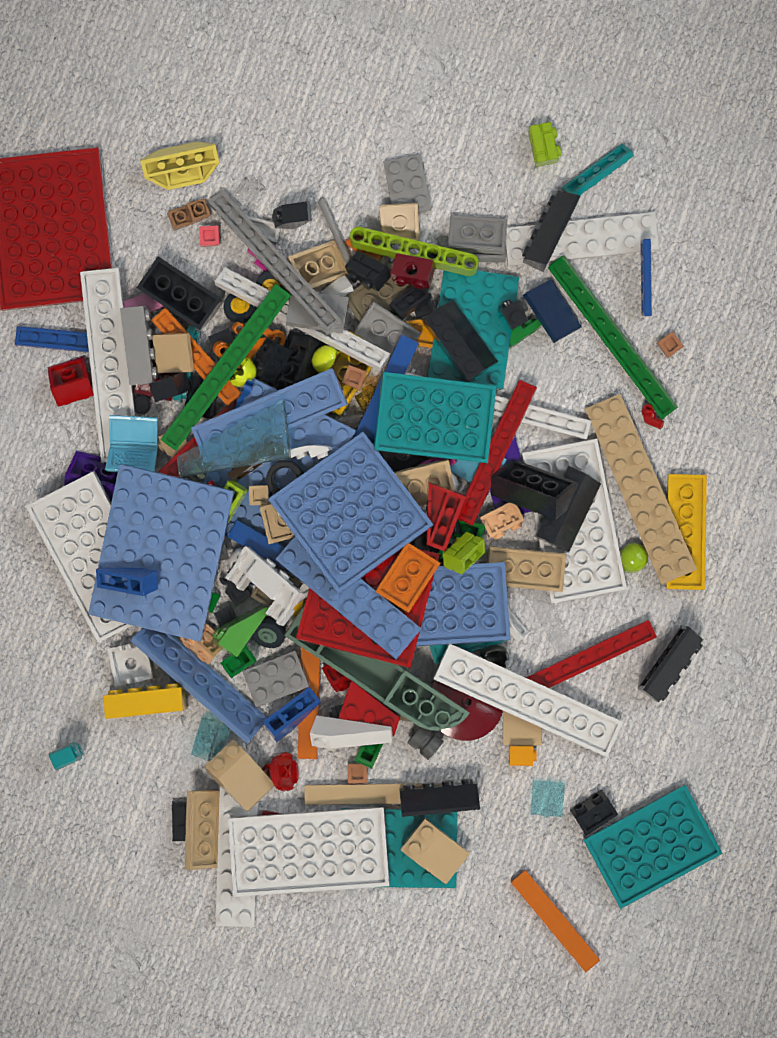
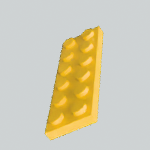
(688, 504)

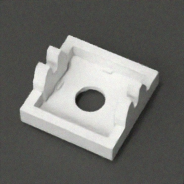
(121, 673)

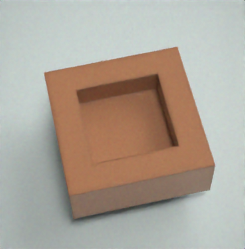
(670, 344)
(354, 377)
(357, 773)

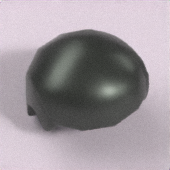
(496, 654)

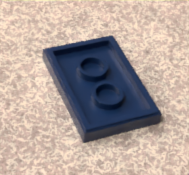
(552, 311)

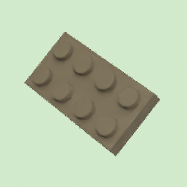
(362, 298)

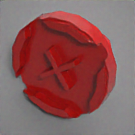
(283, 771)

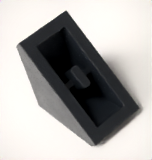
(170, 386)

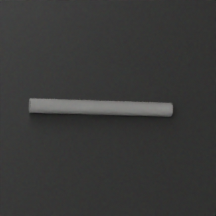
(334, 230)

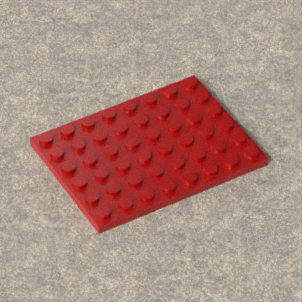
(50, 227)

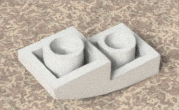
(339, 287)
(314, 450)

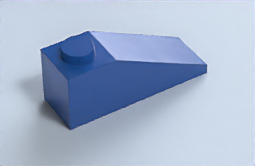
(127, 580)
(291, 714)

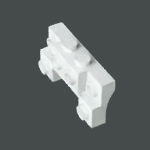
(274, 583)

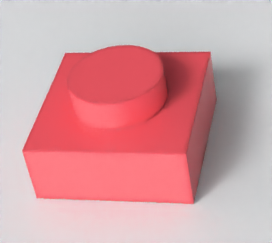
(209, 236)

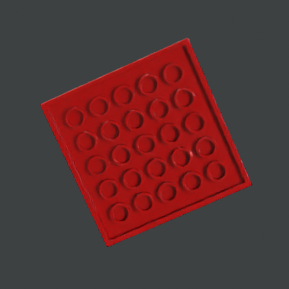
(329, 628)

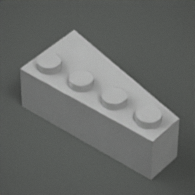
(138, 344)

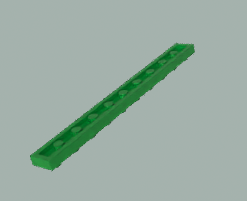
(612, 337)
(225, 367)

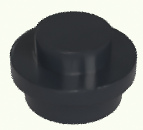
(142, 405)

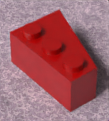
(443, 511)
(364, 708)

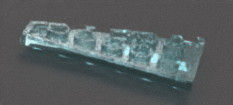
(245, 444)

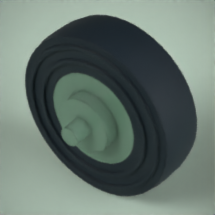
(269, 633)

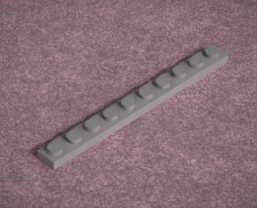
(275, 262)

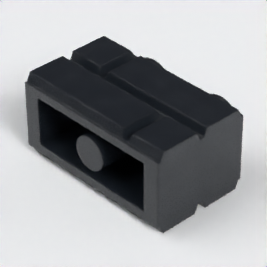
(367, 271)

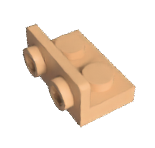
(502, 519)
(205, 650)

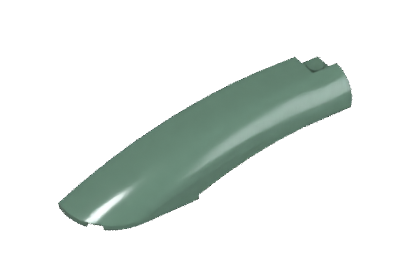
(390, 684)

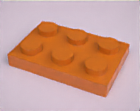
(407, 577)

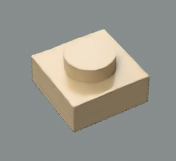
(259, 494)

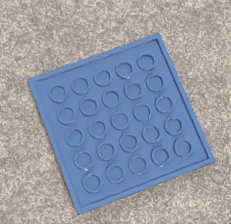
(350, 512)

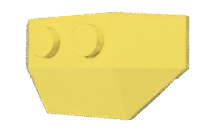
(180, 165)

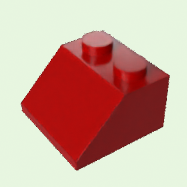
(70, 381)

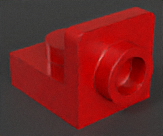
(336, 679)

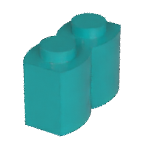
(66, 755)

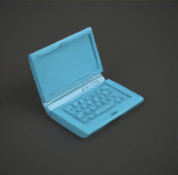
(132, 442)

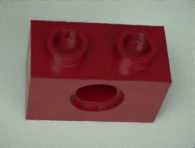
(404, 264)

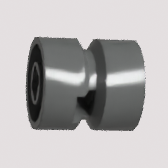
(426, 742)

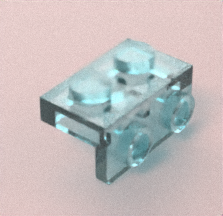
(209, 739)

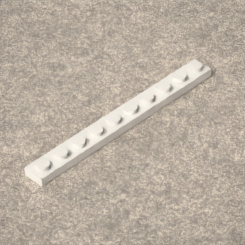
(344, 342)
(546, 419)

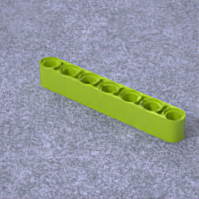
(407, 244)

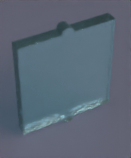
(547, 798)

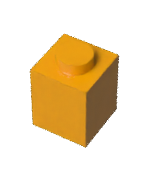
(522, 755)

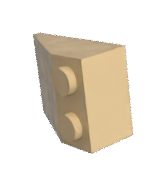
(319, 264)
(239, 775)
(434, 850)

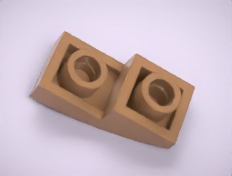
(189, 214)

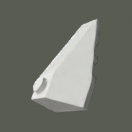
(342, 733)

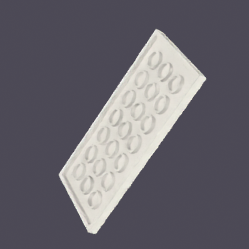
(74, 531)
(595, 557)
(308, 851)

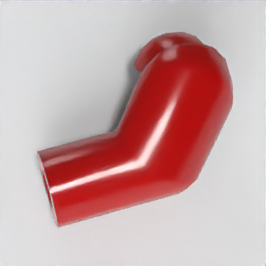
(650, 417)

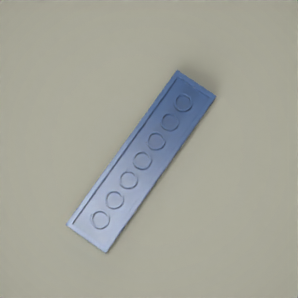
(302, 400)
(357, 603)
(201, 682)

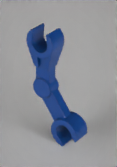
(247, 388)

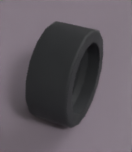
(274, 468)

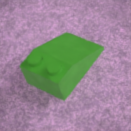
(237, 632)

